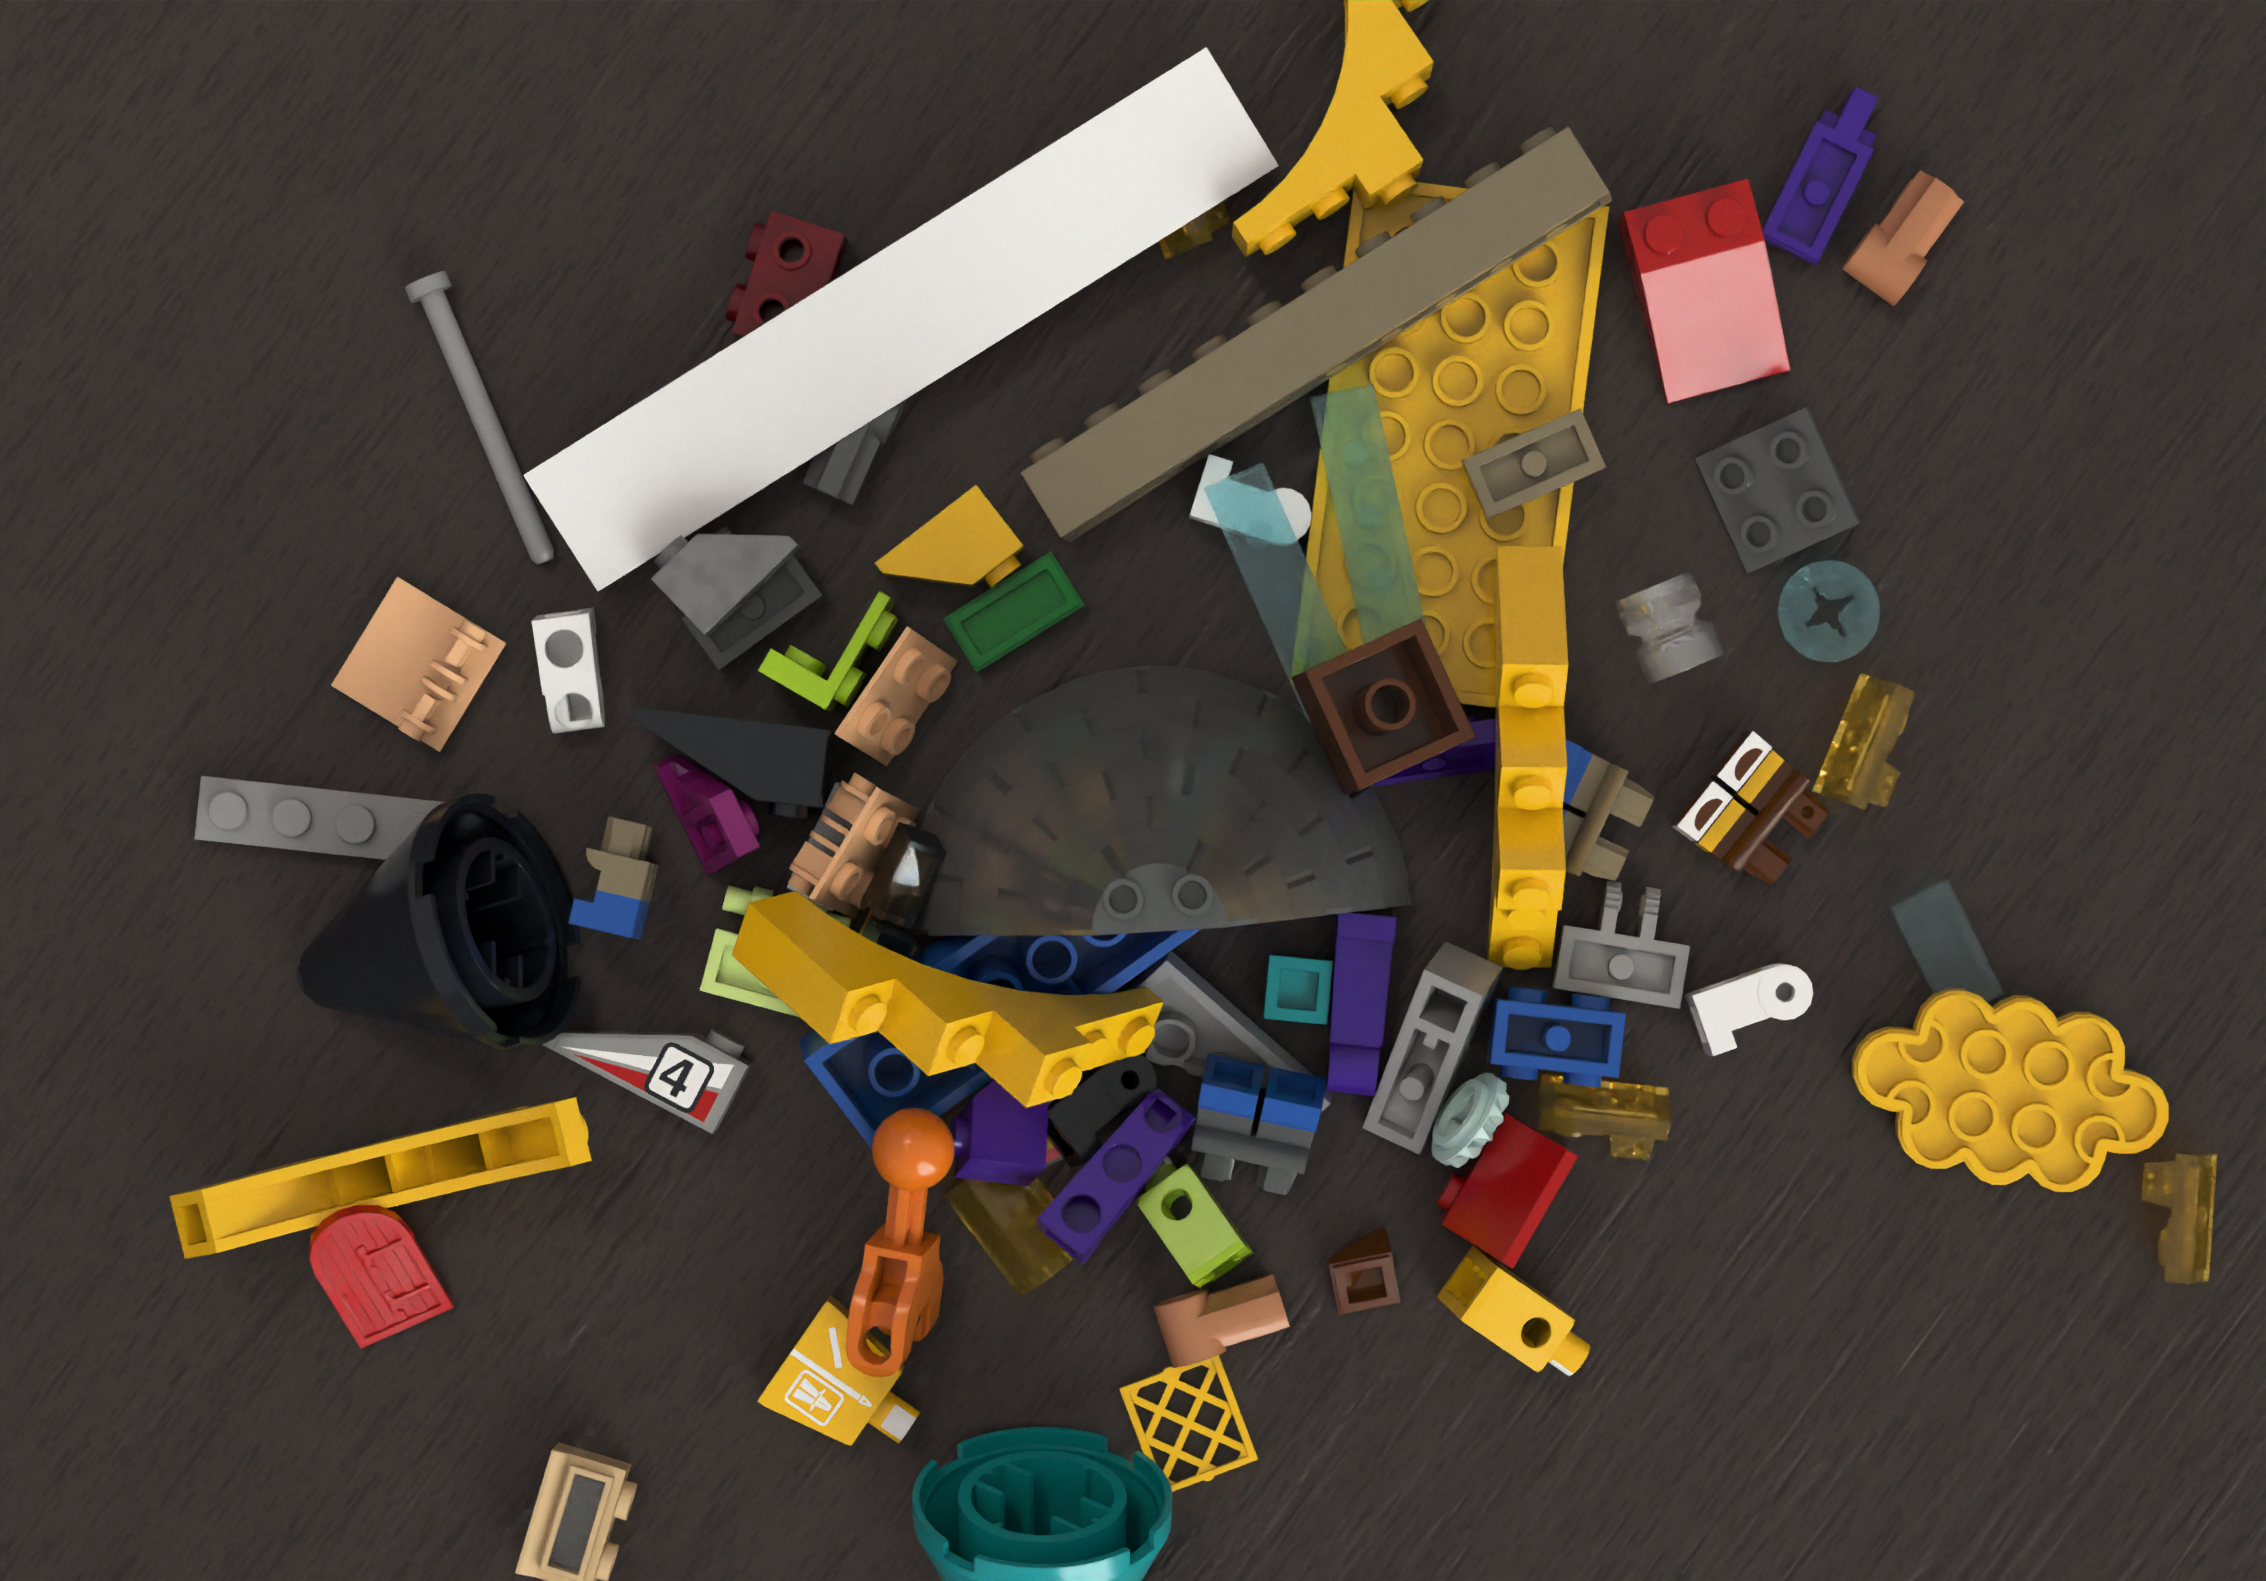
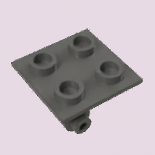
(1777, 490)

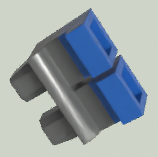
(1232, 1131)

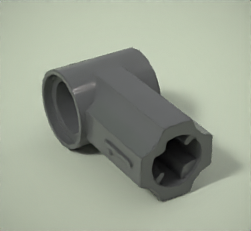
(845, 465)

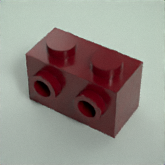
(789, 265)

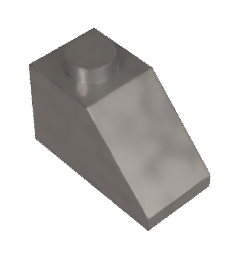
(719, 573)

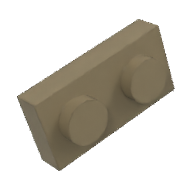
(1533, 464)

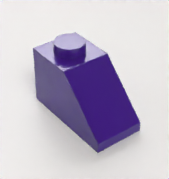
(1000, 1138)

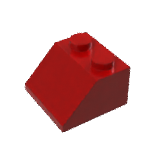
(1505, 1190)

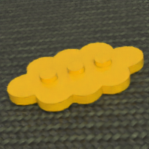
(2010, 1090)

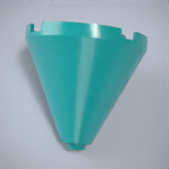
(1042, 1509)

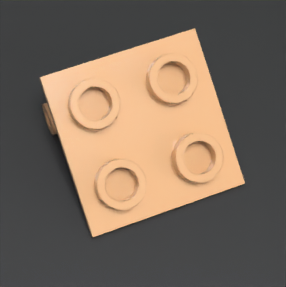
(418, 664)
(896, 697)
(843, 879)

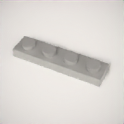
(305, 817)

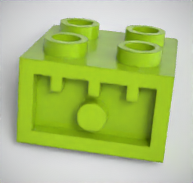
(803, 673)

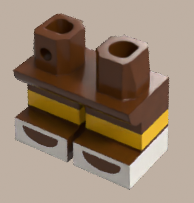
(1767, 787)

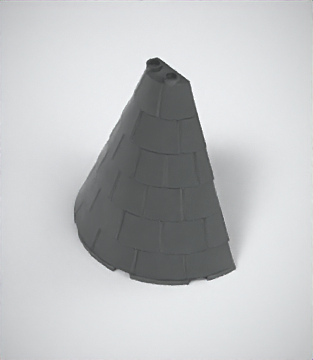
(1153, 811)

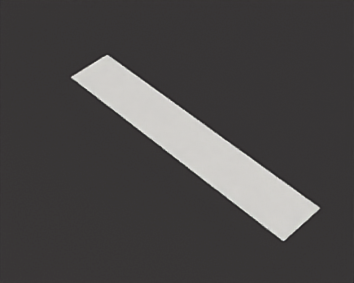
(901, 319)

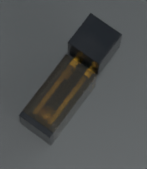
(901, 888)

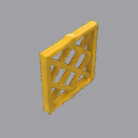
(1171, 1377)

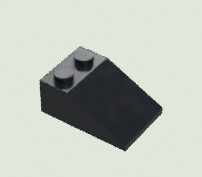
(759, 758)

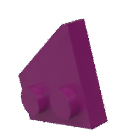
(709, 813)

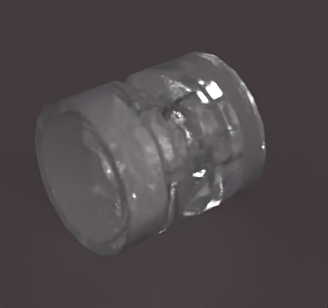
(1669, 628)

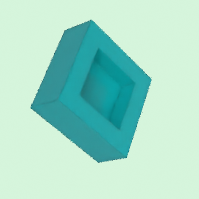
(1298, 989)

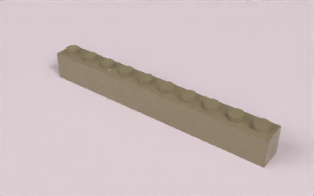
(1316, 334)

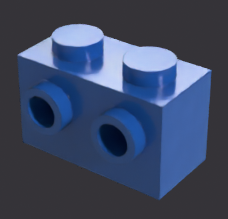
(1572, 1038)

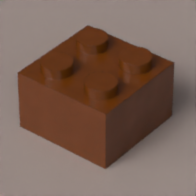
(1383, 707)

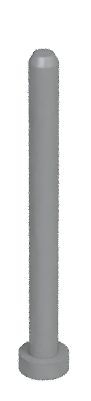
(482, 413)

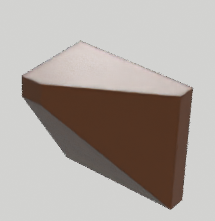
(1364, 1274)

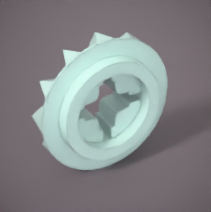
(1469, 1119)

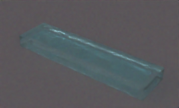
(1367, 510)
(1275, 571)

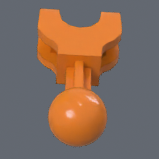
(901, 1261)

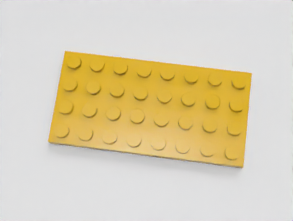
(1450, 389)

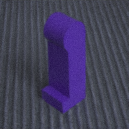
(1358, 1000)
(1115, 1176)

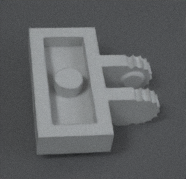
(1622, 964)

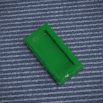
(1014, 612)

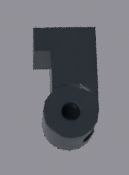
(1095, 1102)

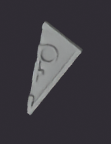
(1202, 1022)

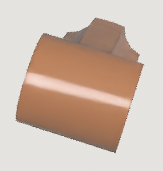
(1895, 249)
(1204, 1323)

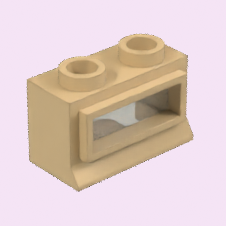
(576, 1516)

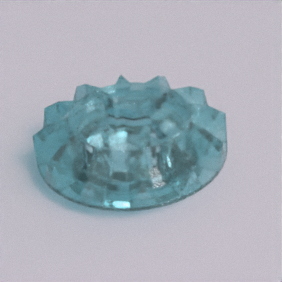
(1857, 619)

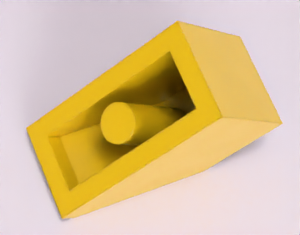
(957, 546)

